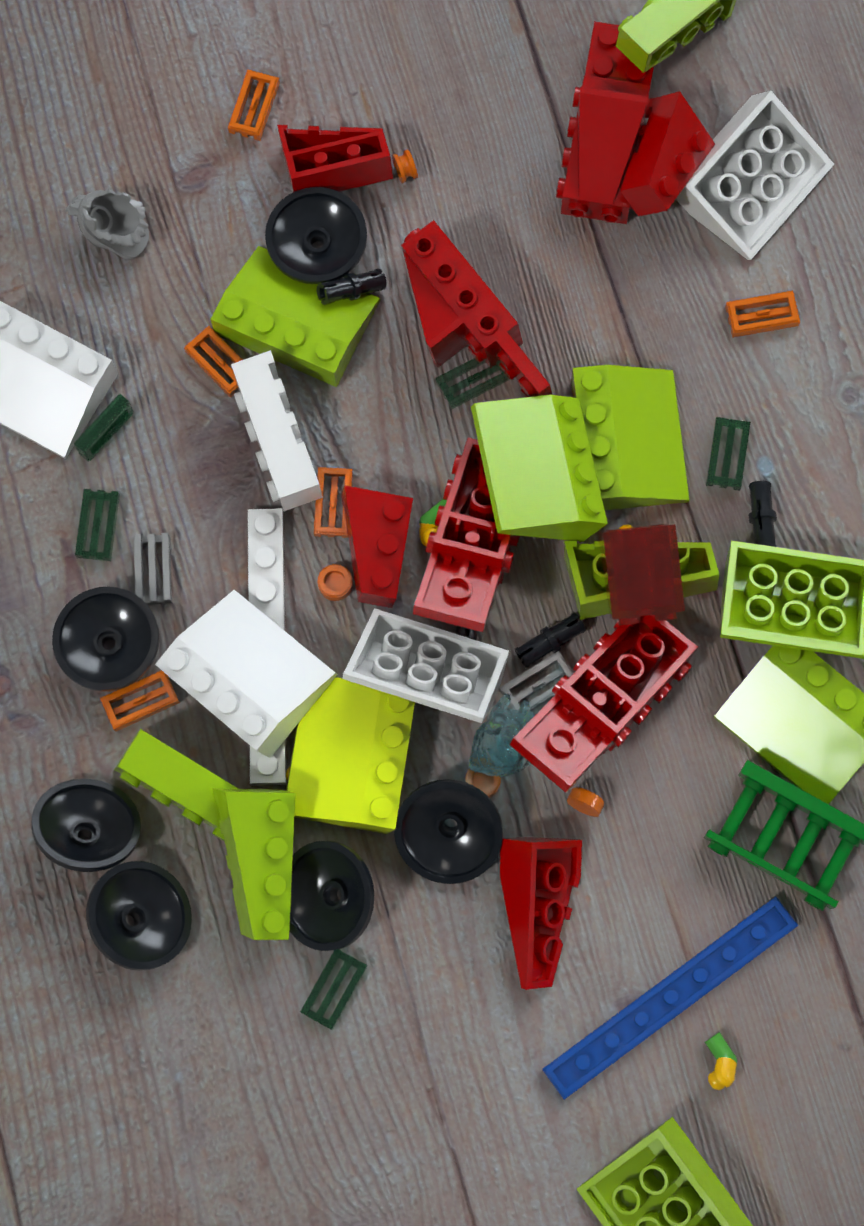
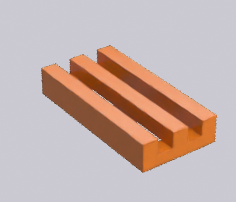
(247, 129)
(763, 326)
(199, 341)
(331, 530)
(144, 712)

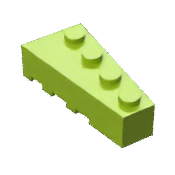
(665, 23)
(587, 578)
(172, 779)
(260, 857)

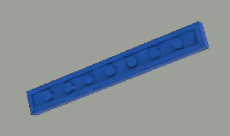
(669, 998)

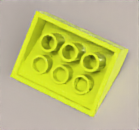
(351, 757)

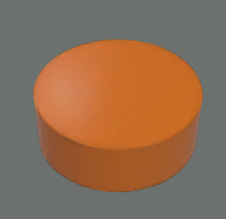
(335, 582)
(487, 784)
(585, 801)

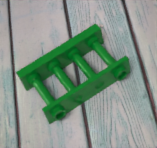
(787, 799)

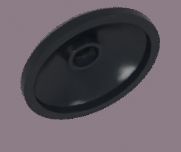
(311, 217)
(89, 623)
(89, 811)
(443, 851)
(154, 902)
(315, 911)

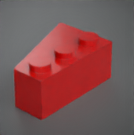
(667, 157)
(335, 158)
(377, 541)

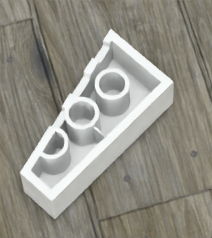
(276, 432)

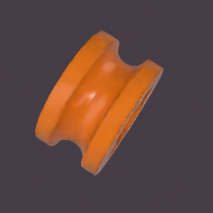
(404, 166)

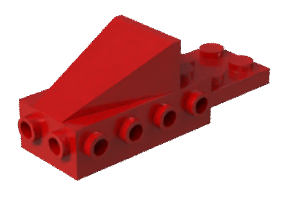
(605, 132)
(463, 310)
(465, 551)
(604, 698)

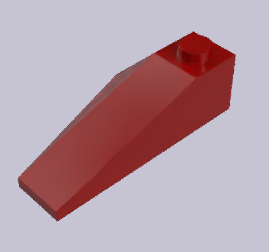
(536, 892)

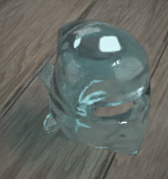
(496, 736)

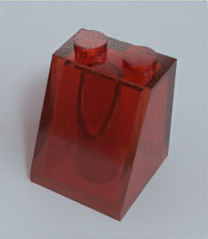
(642, 572)

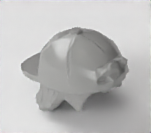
(112, 221)

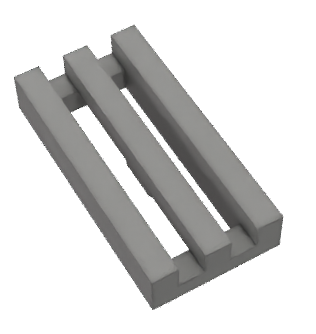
(152, 540)
(527, 675)

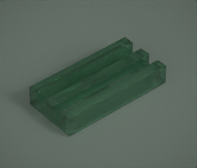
(473, 392)
(104, 427)
(724, 481)
(100, 496)
(348, 961)

